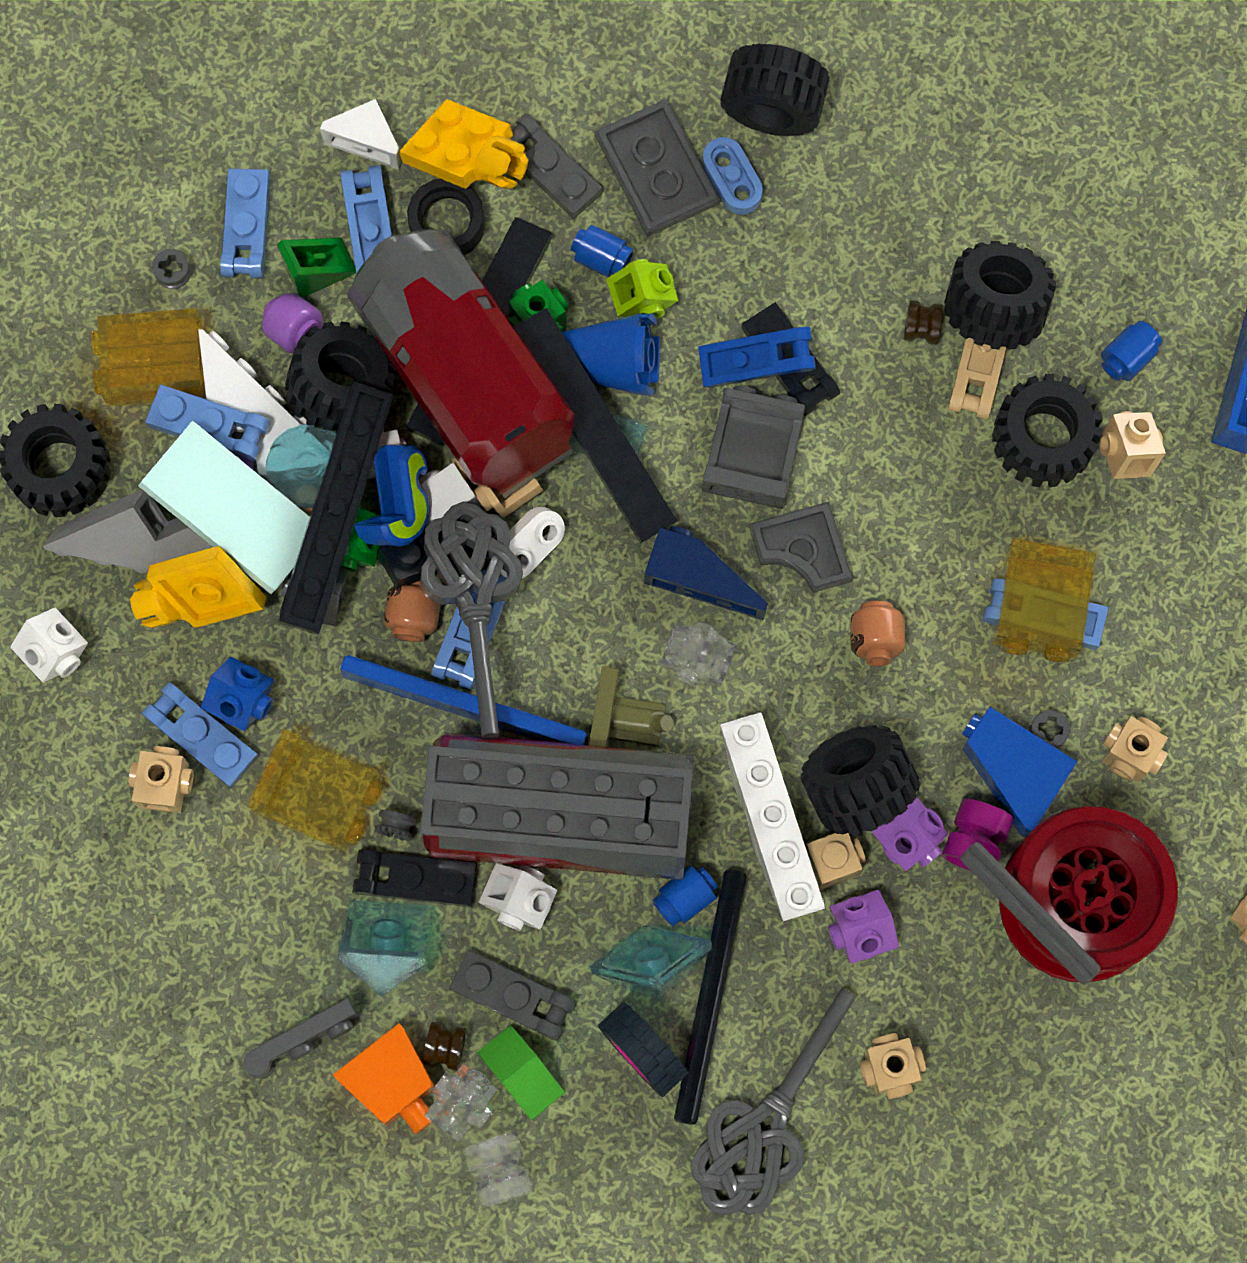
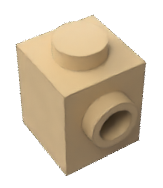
(835, 859)

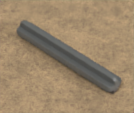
(1030, 913)

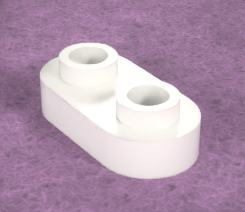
(528, 539)

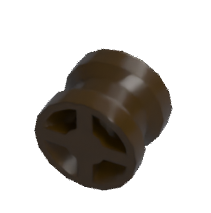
(923, 322)
(444, 1046)

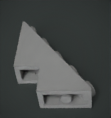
(126, 534)

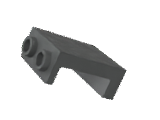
(753, 447)

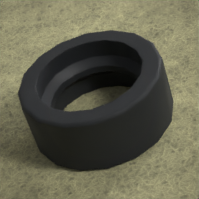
(442, 189)

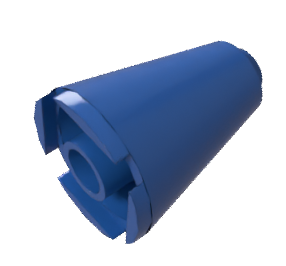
(619, 353)

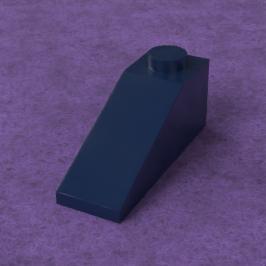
(693, 570)

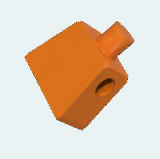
(390, 1080)

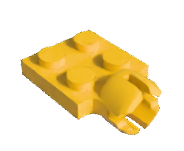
(465, 148)
(196, 589)

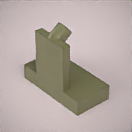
(625, 717)

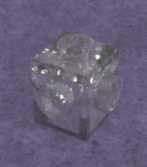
(698, 654)
(461, 1101)

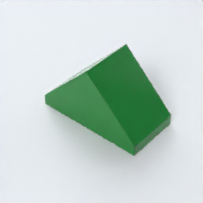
(315, 263)

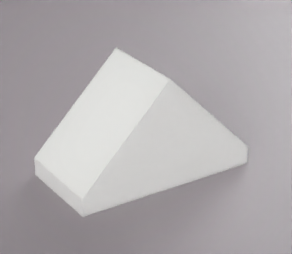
(363, 133)

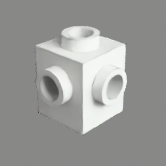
(49, 645)
(518, 896)

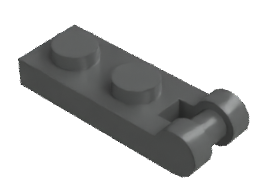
(555, 170)
(510, 994)
(300, 1039)

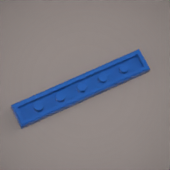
(457, 702)

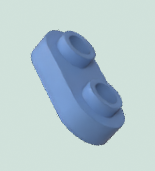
(732, 178)

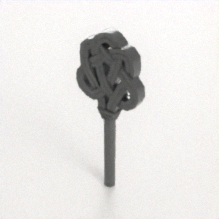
(456, 589)
(741, 1187)

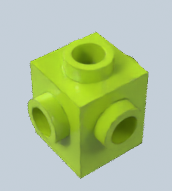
(642, 289)

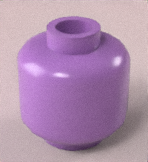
(288, 319)

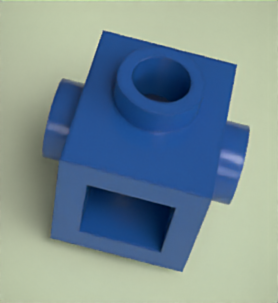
(238, 694)

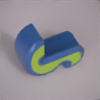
(400, 495)

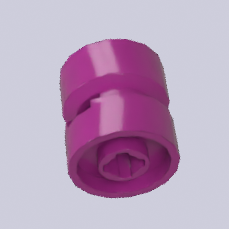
(979, 824)

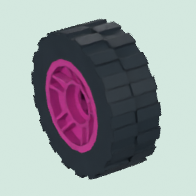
(643, 1049)

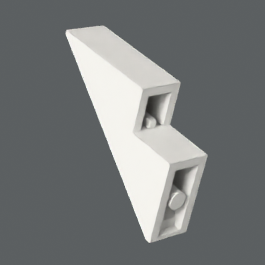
(234, 386)
(770, 817)

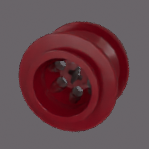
(1117, 845)

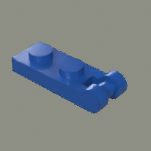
(755, 357)

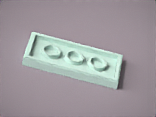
(228, 506)

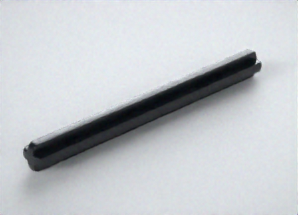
(710, 997)

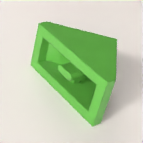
(521, 1072)

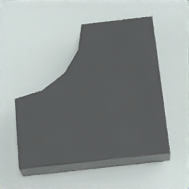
(806, 543)

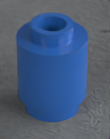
(601, 251)
(1131, 351)
(685, 898)

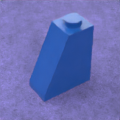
(1016, 767)

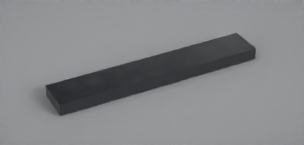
(508, 272)
(597, 429)
(335, 508)

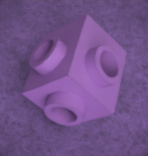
(912, 836)
(863, 927)

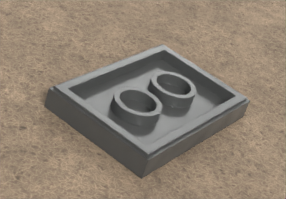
(657, 167)

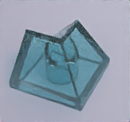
(387, 942)
(651, 961)

